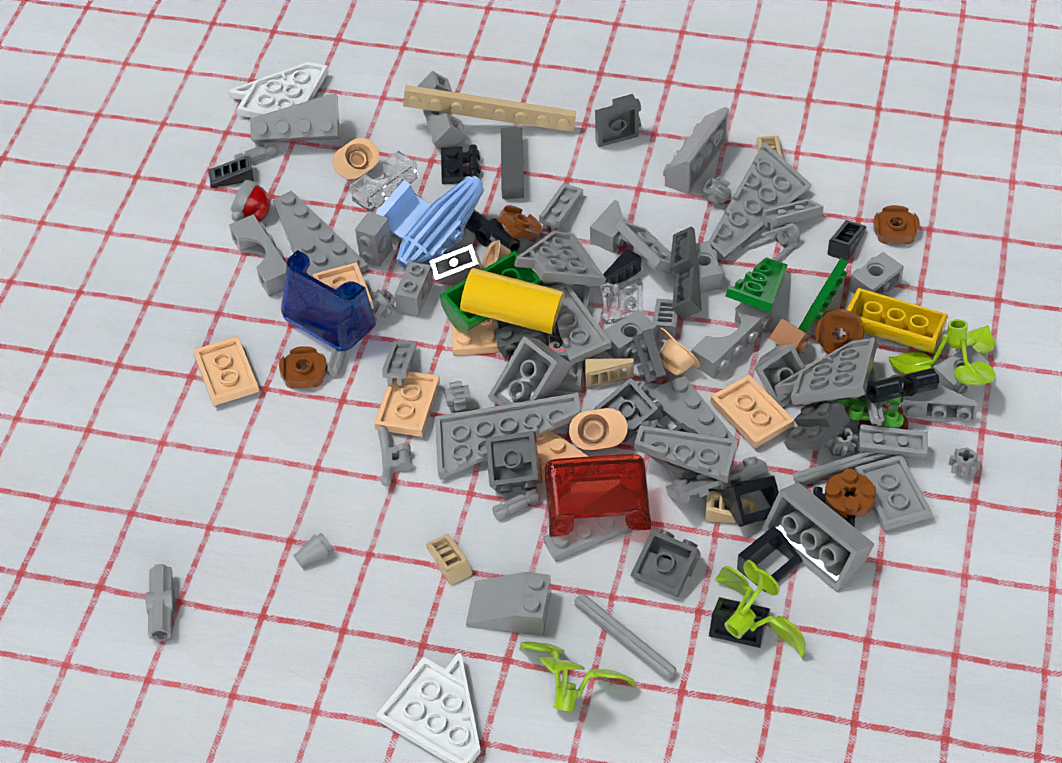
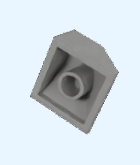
(777, 366)

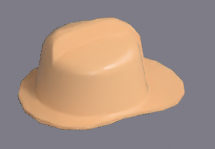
(355, 158)
(494, 252)
(675, 356)
(598, 429)

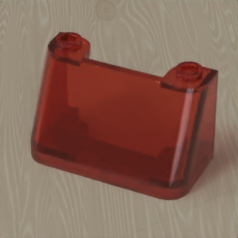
(596, 489)

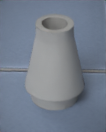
(314, 549)

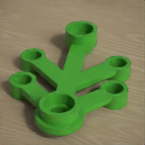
(856, 410)

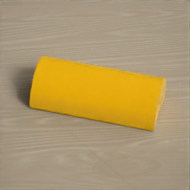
(511, 300)
(899, 320)

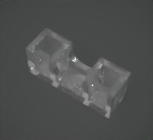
(373, 192)

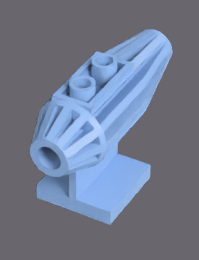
(430, 229)

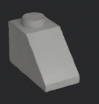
(603, 229)
(455, 265)

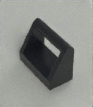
(732, 499)
(764, 546)
(719, 617)

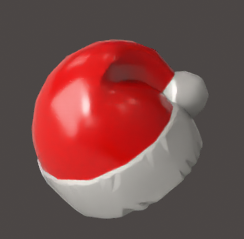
(250, 200)

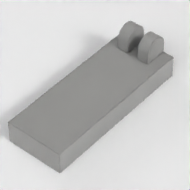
(560, 207)
(791, 213)
(399, 361)
(893, 441)

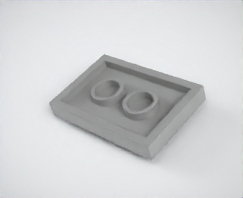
(645, 245)
(897, 493)

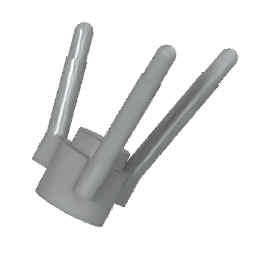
(785, 235)

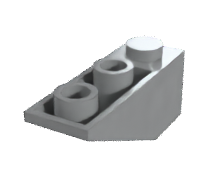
(939, 404)

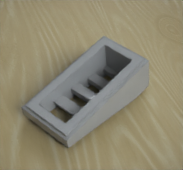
(661, 306)

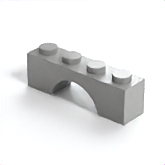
(444, 128)
(252, 238)
(717, 352)

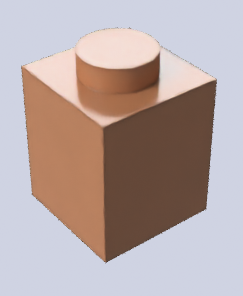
(787, 333)

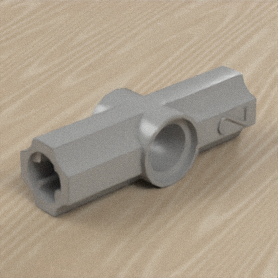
(160, 602)

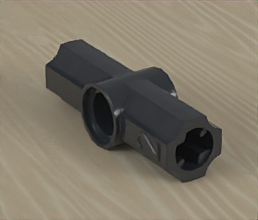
(490, 231)
(912, 383)

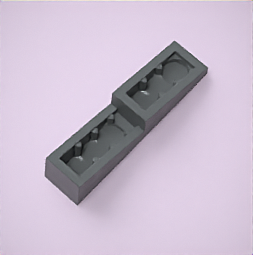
(512, 163)
(685, 266)

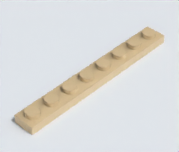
(489, 108)

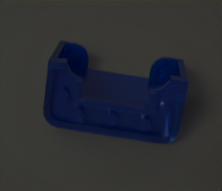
(328, 314)

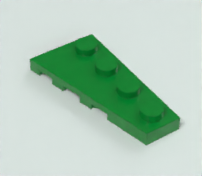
(760, 285)
(825, 295)

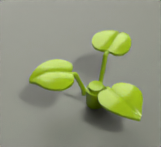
(958, 338)
(744, 617)
(566, 691)

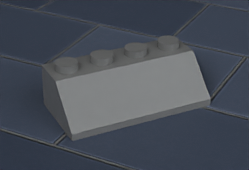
(697, 152)
(819, 535)

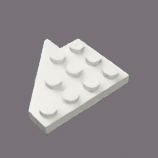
(279, 89)
(435, 711)

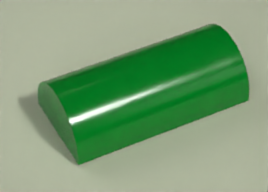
(452, 297)

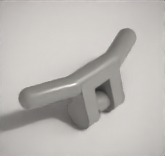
(401, 451)

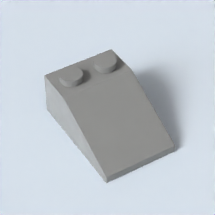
(530, 373)
(511, 603)

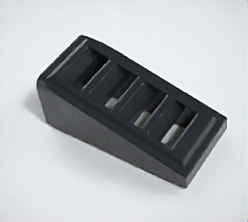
(236, 171)
(844, 242)
(623, 268)

